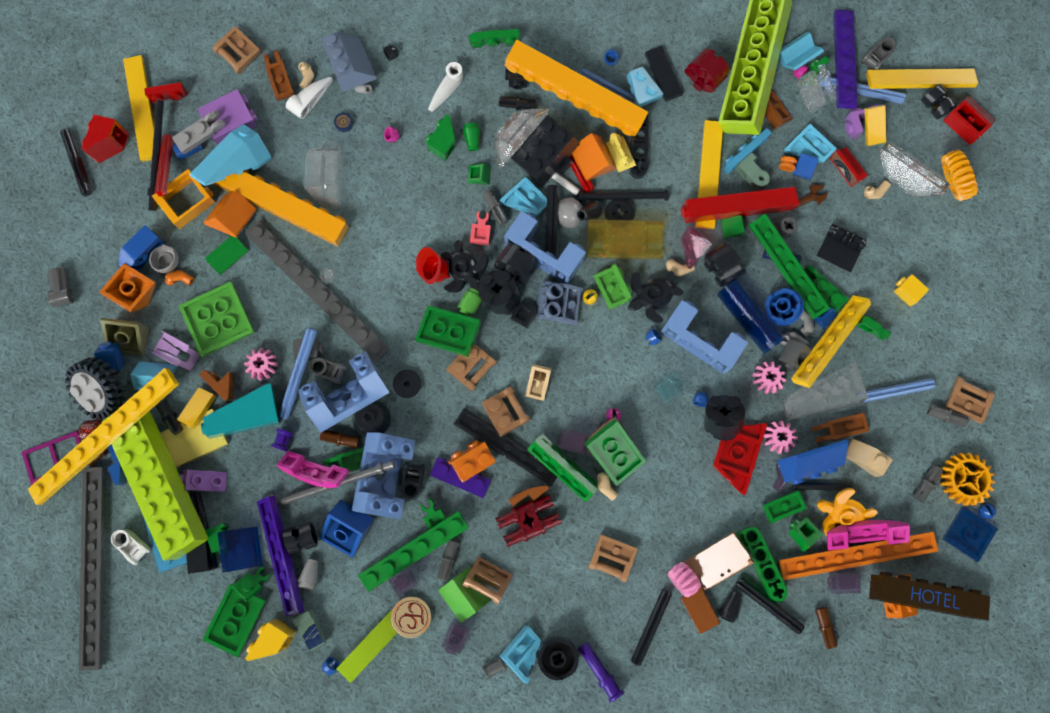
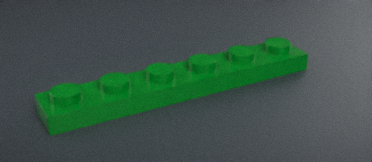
(788, 266)
(413, 550)

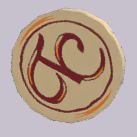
(410, 617)

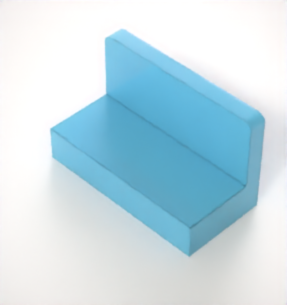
(799, 52)
(147, 371)

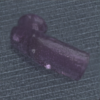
(779, 484)

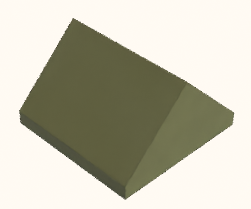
(130, 335)

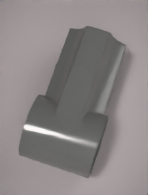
(60, 291)

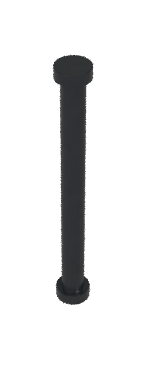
(624, 195)

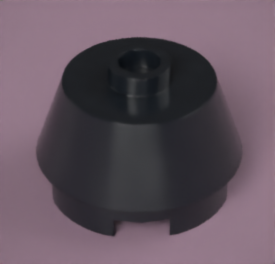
(372, 419)

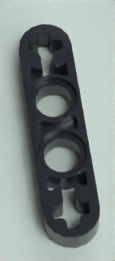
(641, 144)

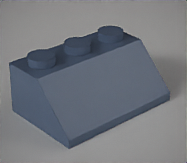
(348, 60)

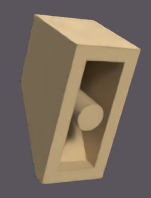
(868, 458)

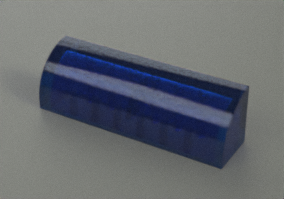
(750, 317)

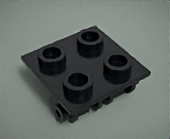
(841, 247)

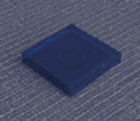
(970, 534)
(240, 549)

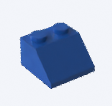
(345, 528)

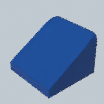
(805, 166)
(825, 318)

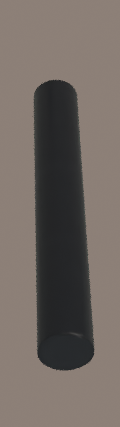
(822, 486)

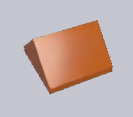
(593, 157)
(230, 214)
(129, 289)

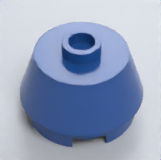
(784, 306)

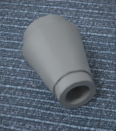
(309, 575)

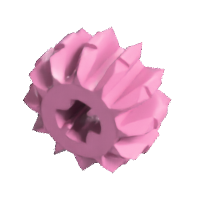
(263, 370)
(770, 370)
(782, 445)
(684, 579)

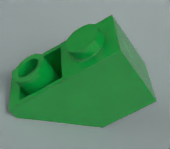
(442, 140)

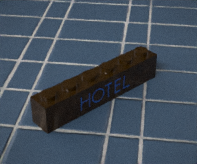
(929, 597)

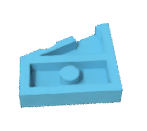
(643, 87)
(811, 143)
(525, 198)
(522, 653)

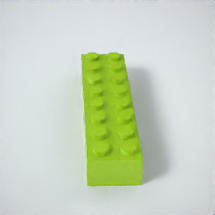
(754, 66)
(159, 489)

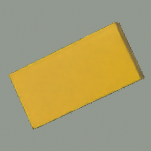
(875, 125)
(196, 408)

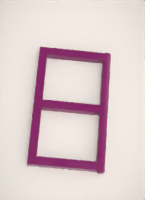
(52, 451)

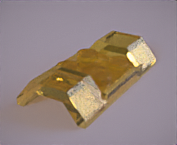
(625, 239)

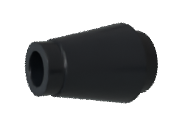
(590, 211)
(731, 607)

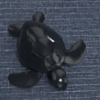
(464, 268)
(653, 294)

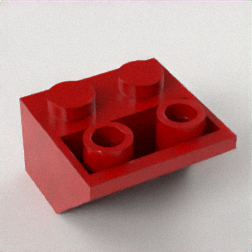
(969, 120)
(104, 138)

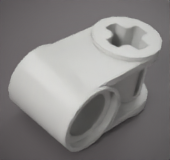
(133, 548)

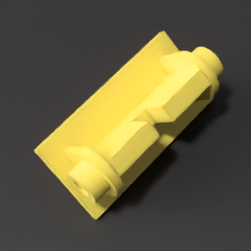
(620, 152)

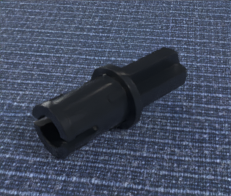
(516, 103)
(169, 417)

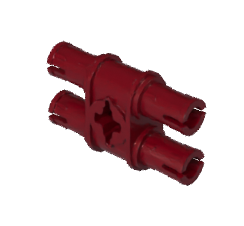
(539, 525)

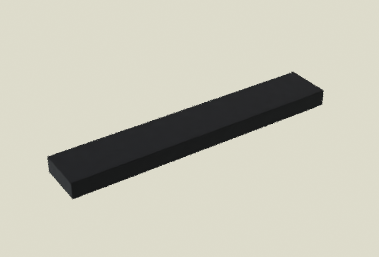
(504, 446)

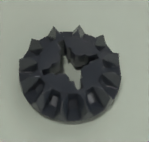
(623, 205)

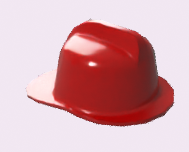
(431, 266)

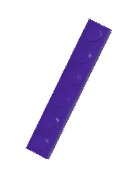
(845, 59)
(280, 557)

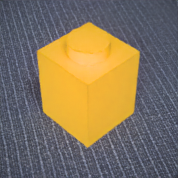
(910, 289)

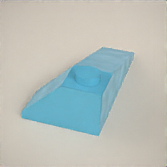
(234, 154)

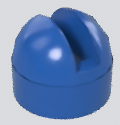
(612, 54)
(653, 336)
(700, 397)
(984, 512)
(330, 670)

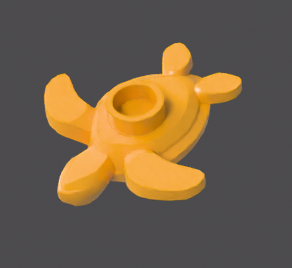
(843, 510)

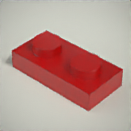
(163, 92)

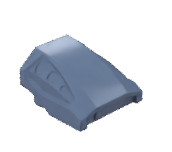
(558, 302)

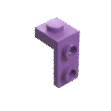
(853, 124)
(204, 480)

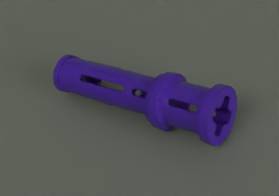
(605, 679)

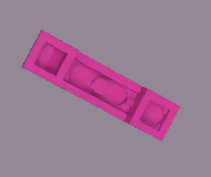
(310, 472)
(866, 531)

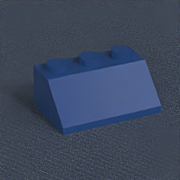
(813, 462)

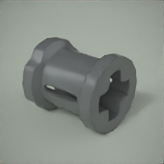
(791, 223)

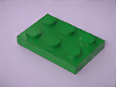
(448, 331)
(615, 452)
(234, 622)

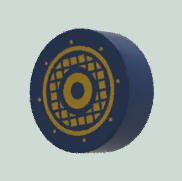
(343, 122)

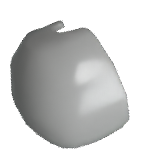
(568, 212)
(164, 259)

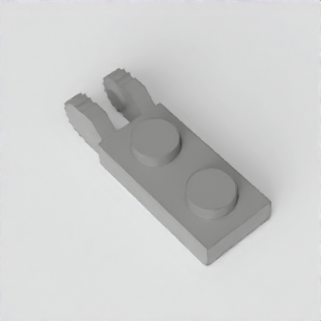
(198, 132)

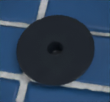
(404, 377)

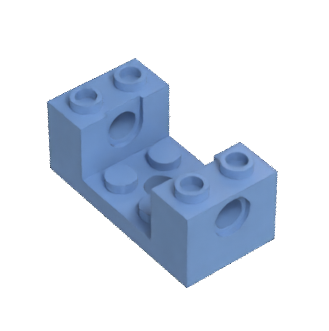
(564, 268)
(721, 359)
(335, 407)
(376, 495)

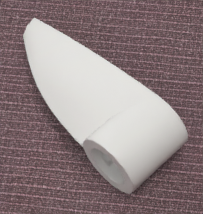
(447, 85)
(307, 98)

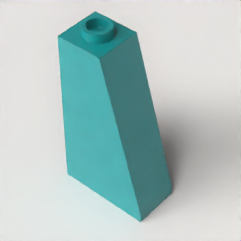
(244, 414)

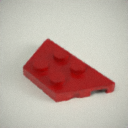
(738, 456)

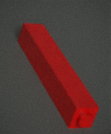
(739, 204)

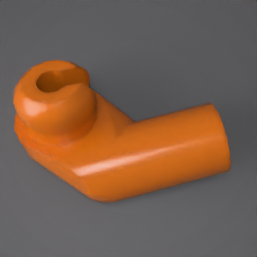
(172, 277)

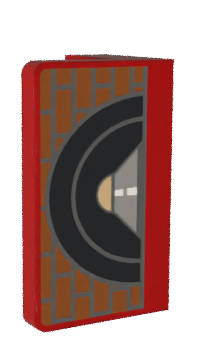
(848, 166)

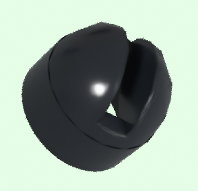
(390, 52)

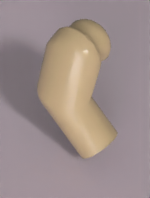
(307, 73)
(677, 268)
(604, 486)

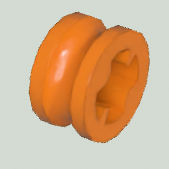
(788, 163)

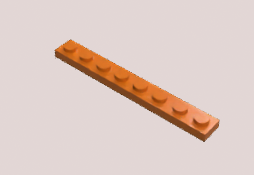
(856, 556)

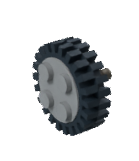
(95, 387)

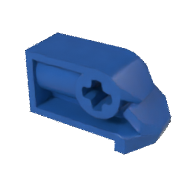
(138, 248)

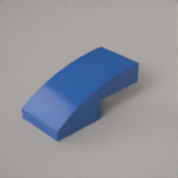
(116, 470)

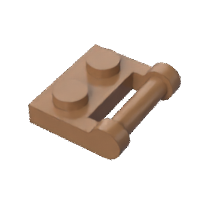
(241, 45)
(463, 365)
(967, 405)
(500, 414)
(614, 551)
(490, 575)

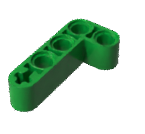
(766, 562)

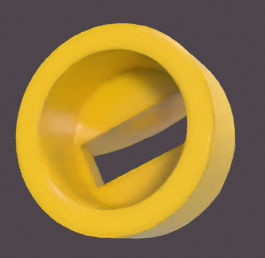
(592, 299)

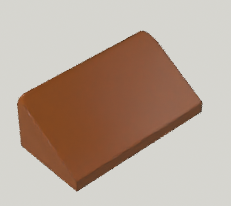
(776, 112)
(701, 611)

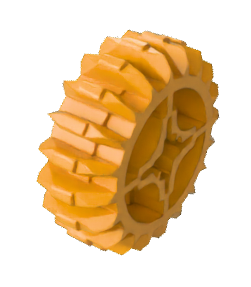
(959, 175)
(978, 491)

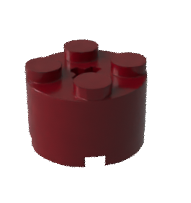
(707, 71)

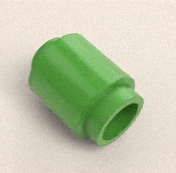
(469, 302)

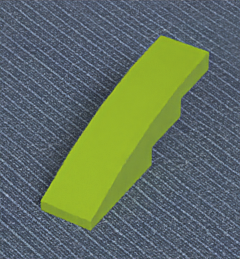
(367, 649)

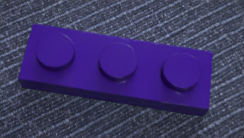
(444, 471)

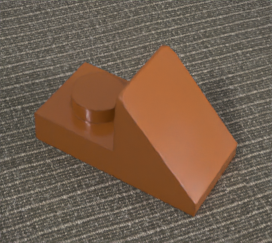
(224, 387)

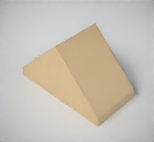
(538, 382)

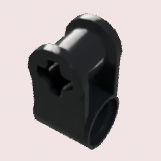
(413, 479)

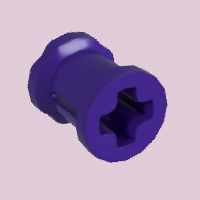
(282, 439)

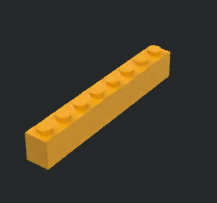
(575, 88)
(287, 206)

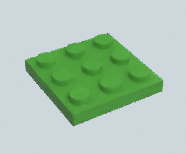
(216, 319)

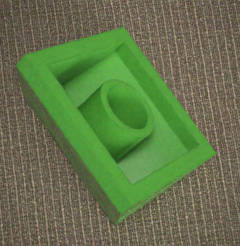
(463, 600)

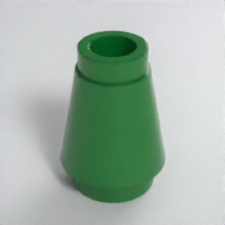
(472, 136)

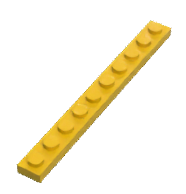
(103, 436)

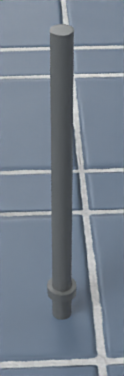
(380, 468)

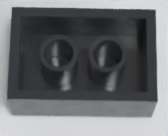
(545, 150)

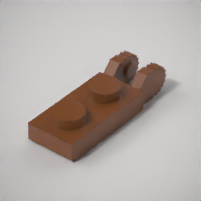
(278, 77)
(843, 427)

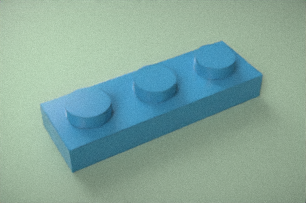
(746, 149)

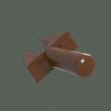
(812, 197)

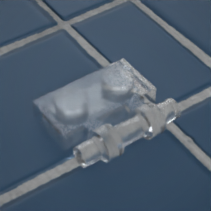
(811, 89)

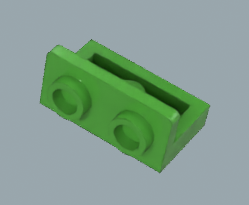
(613, 287)

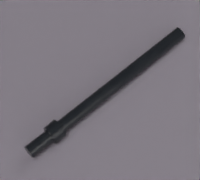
(155, 153)

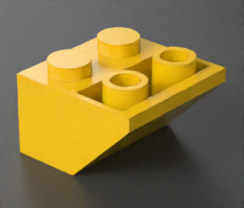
(272, 639)

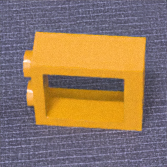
(173, 188)

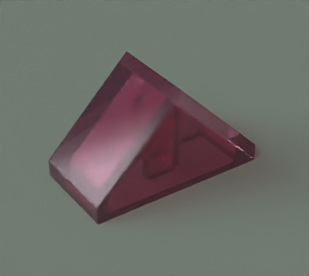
(694, 246)

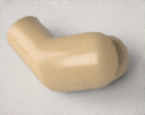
(877, 193)

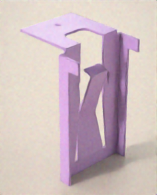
(163, 345)

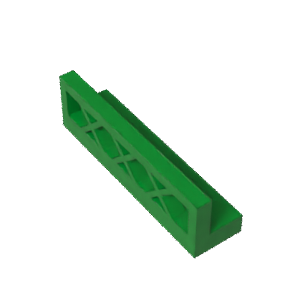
(563, 467)

